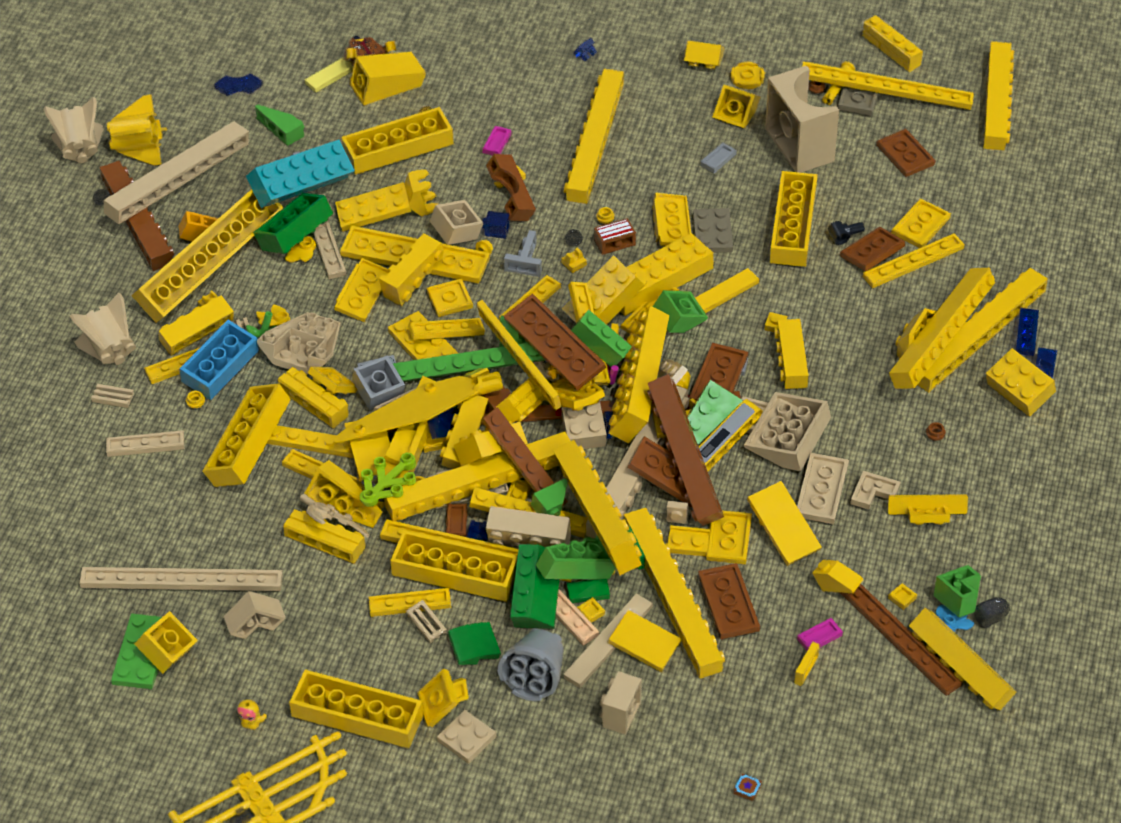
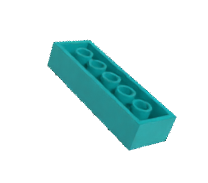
(300, 173)

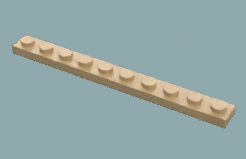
(181, 578)

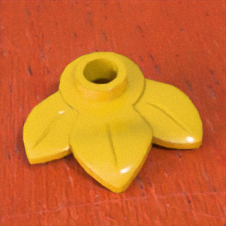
(302, 250)
(279, 316)

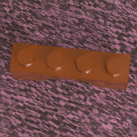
(504, 170)

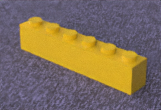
(963, 659)

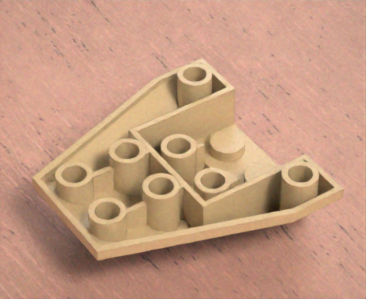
(301, 342)

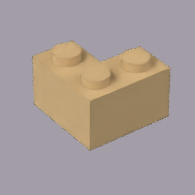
(252, 612)

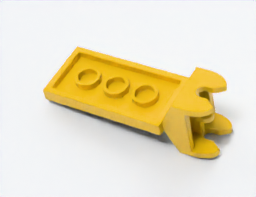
(387, 202)

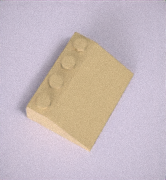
(789, 430)

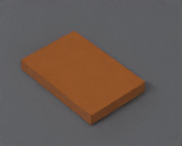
(905, 152)
(872, 249)

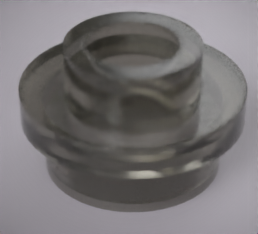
(100, 196)
(573, 237)

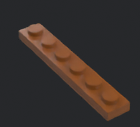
(517, 451)

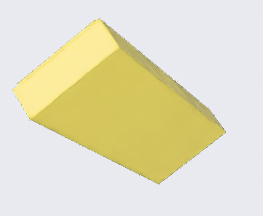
(329, 75)

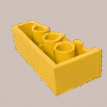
(411, 269)

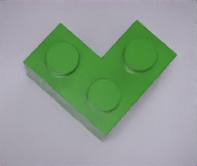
(958, 590)

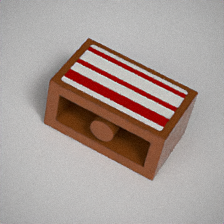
(614, 236)

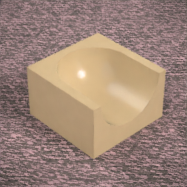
(800, 130)

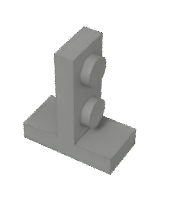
(523, 262)

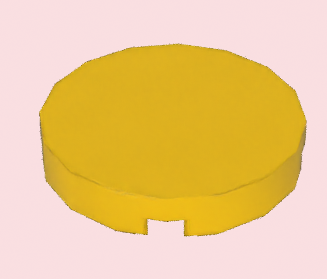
(747, 75)

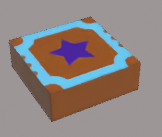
(747, 787)

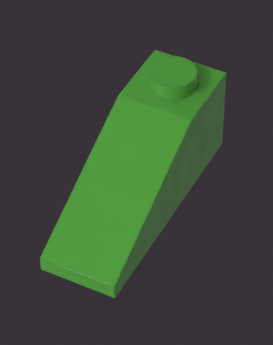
(281, 124)

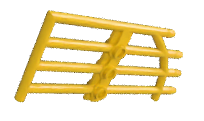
(259, 801)

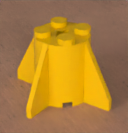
(137, 132)

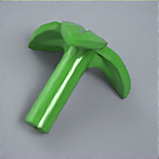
(265, 326)

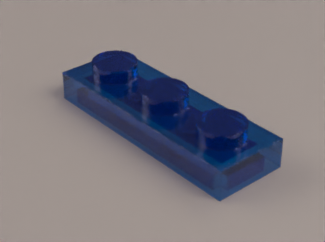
(1027, 331)

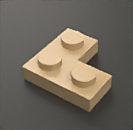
(872, 485)

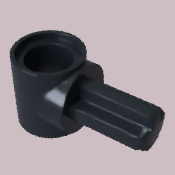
(841, 231)

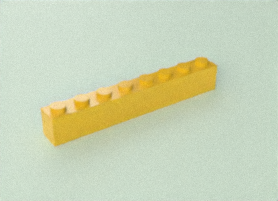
(998, 96)

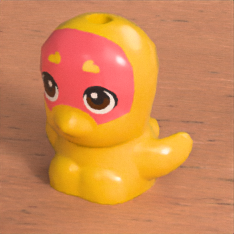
(249, 714)

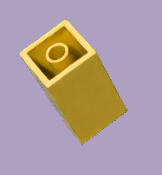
(385, 75)

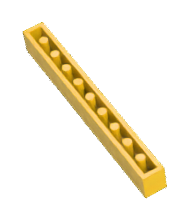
(595, 136)
(985, 325)
(941, 328)
(460, 482)
(675, 596)

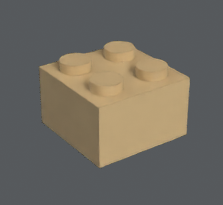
(456, 222)
(585, 426)
(621, 702)

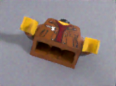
(364, 47)

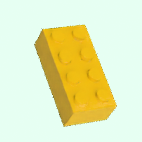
(609, 290)

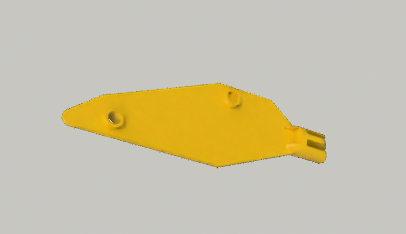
(421, 404)

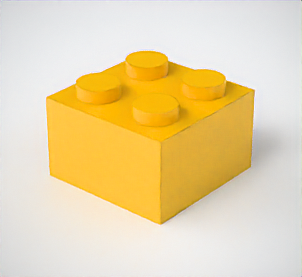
(166, 642)

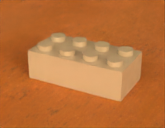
(518, 527)

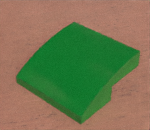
(474, 643)

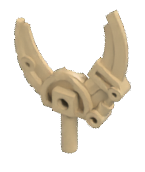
(320, 511)

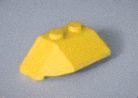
(912, 330)

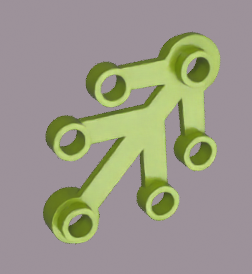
(371, 495)

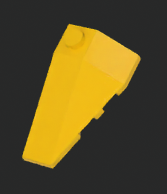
(335, 487)

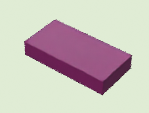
(497, 141)
(821, 634)

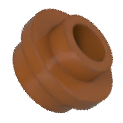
(816, 87)
(935, 431)

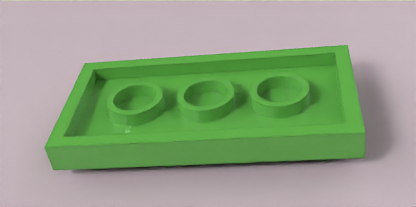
(132, 666)

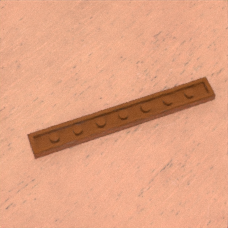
(903, 640)

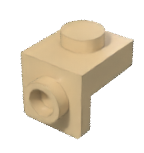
(677, 512)

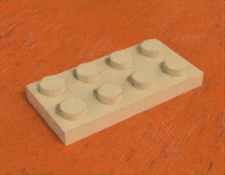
(822, 487)

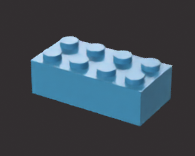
(219, 359)

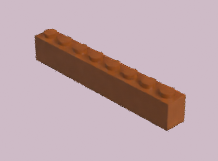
(142, 224)
(685, 450)

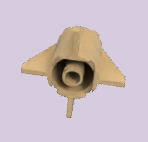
(76, 131)
(105, 332)

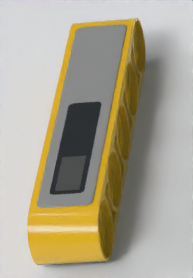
(729, 432)

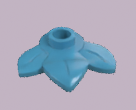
(952, 620)

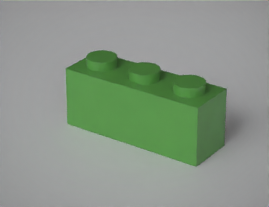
(601, 339)

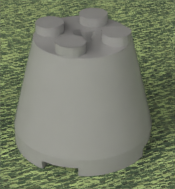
(533, 665)

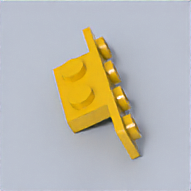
(928, 508)

